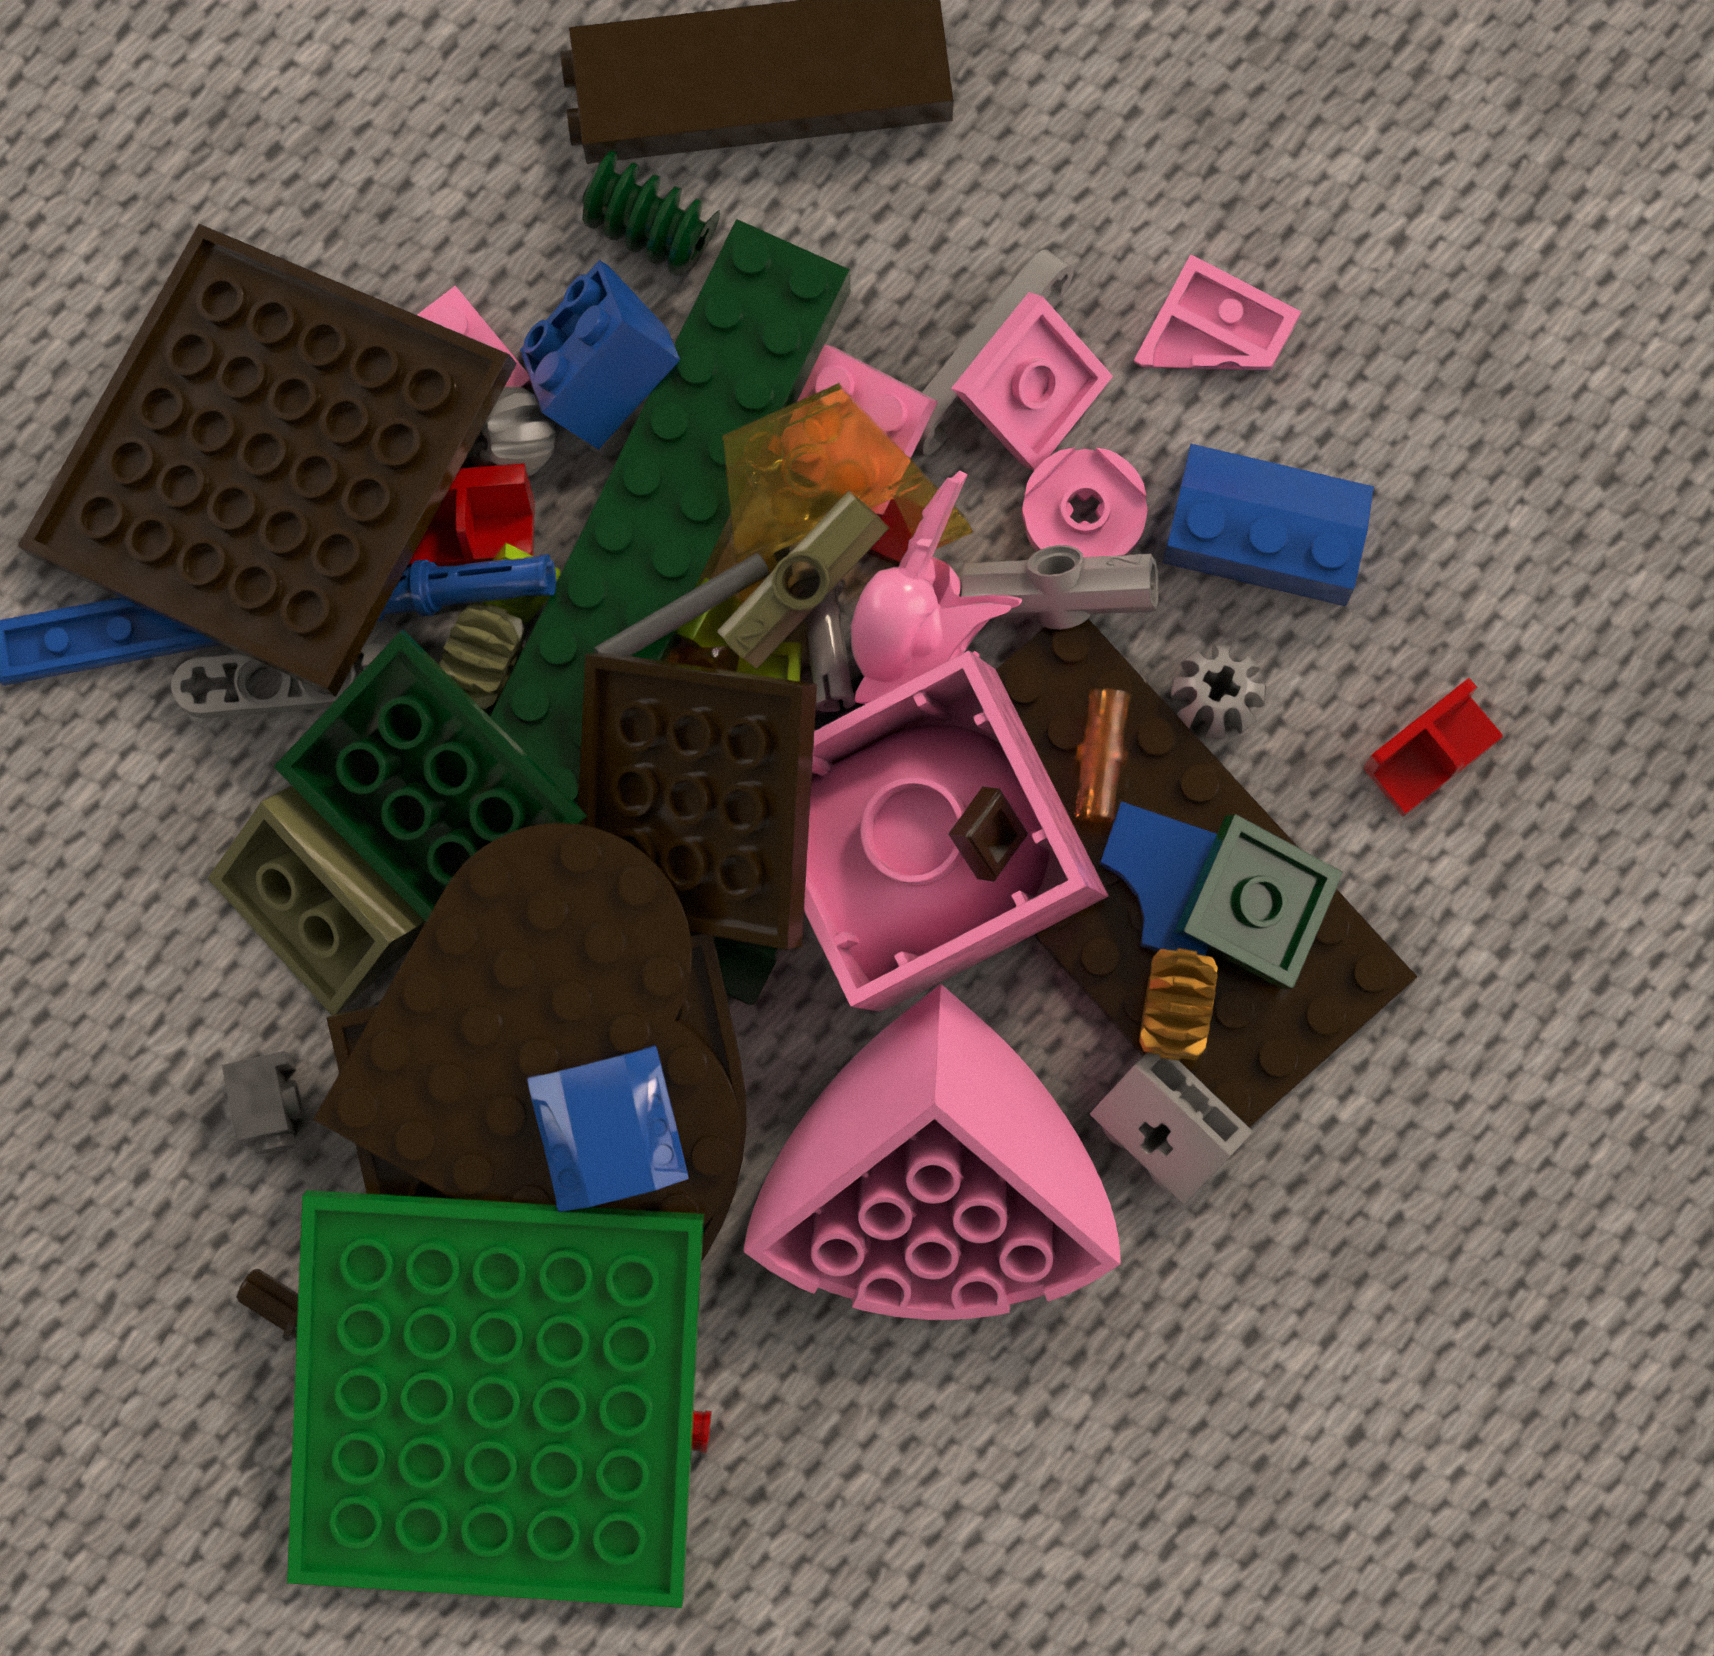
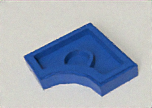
(1160, 866)

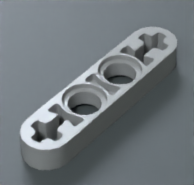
(1043, 276)
(292, 696)

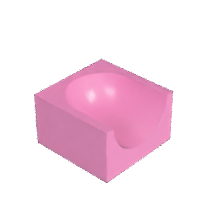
(881, 870)

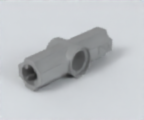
(1066, 587)

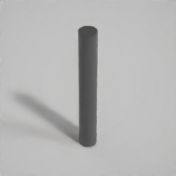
(686, 607)

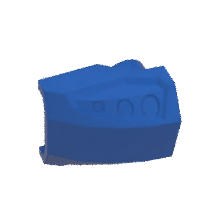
(608, 1129)

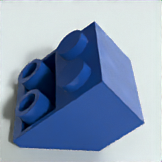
(597, 356)

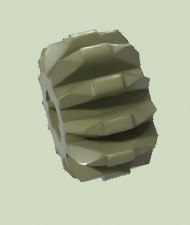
(483, 652)

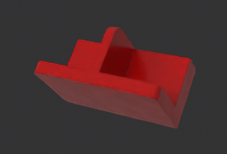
(480, 516)
(1432, 749)

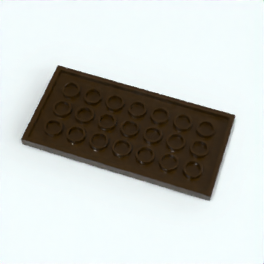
(1258, 1033)

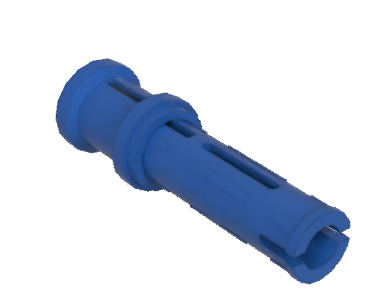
(430, 587)

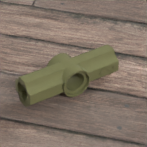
(773, 609)

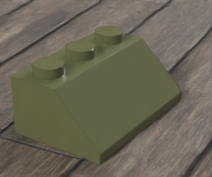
(315, 900)

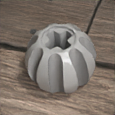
(515, 433)
(1204, 676)

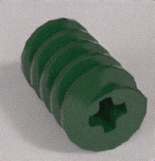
(646, 217)

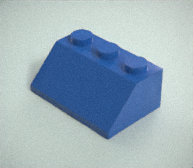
(1269, 525)

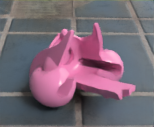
(914, 613)

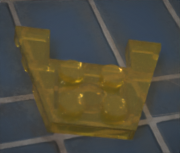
(800, 464)

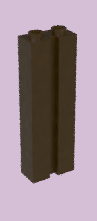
(756, 75)

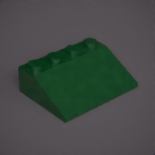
(418, 774)

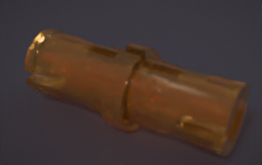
(1101, 755)

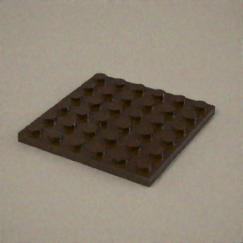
(268, 457)

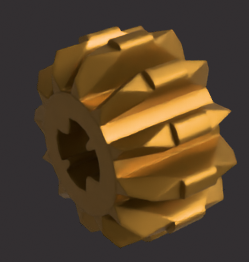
(1178, 1004)

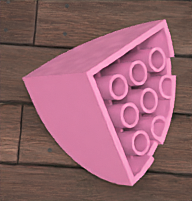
(935, 1180)

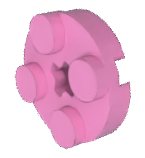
(1085, 475)

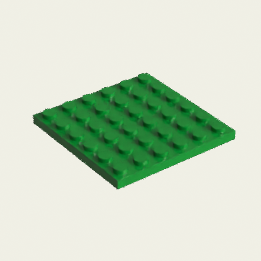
(494, 1398)

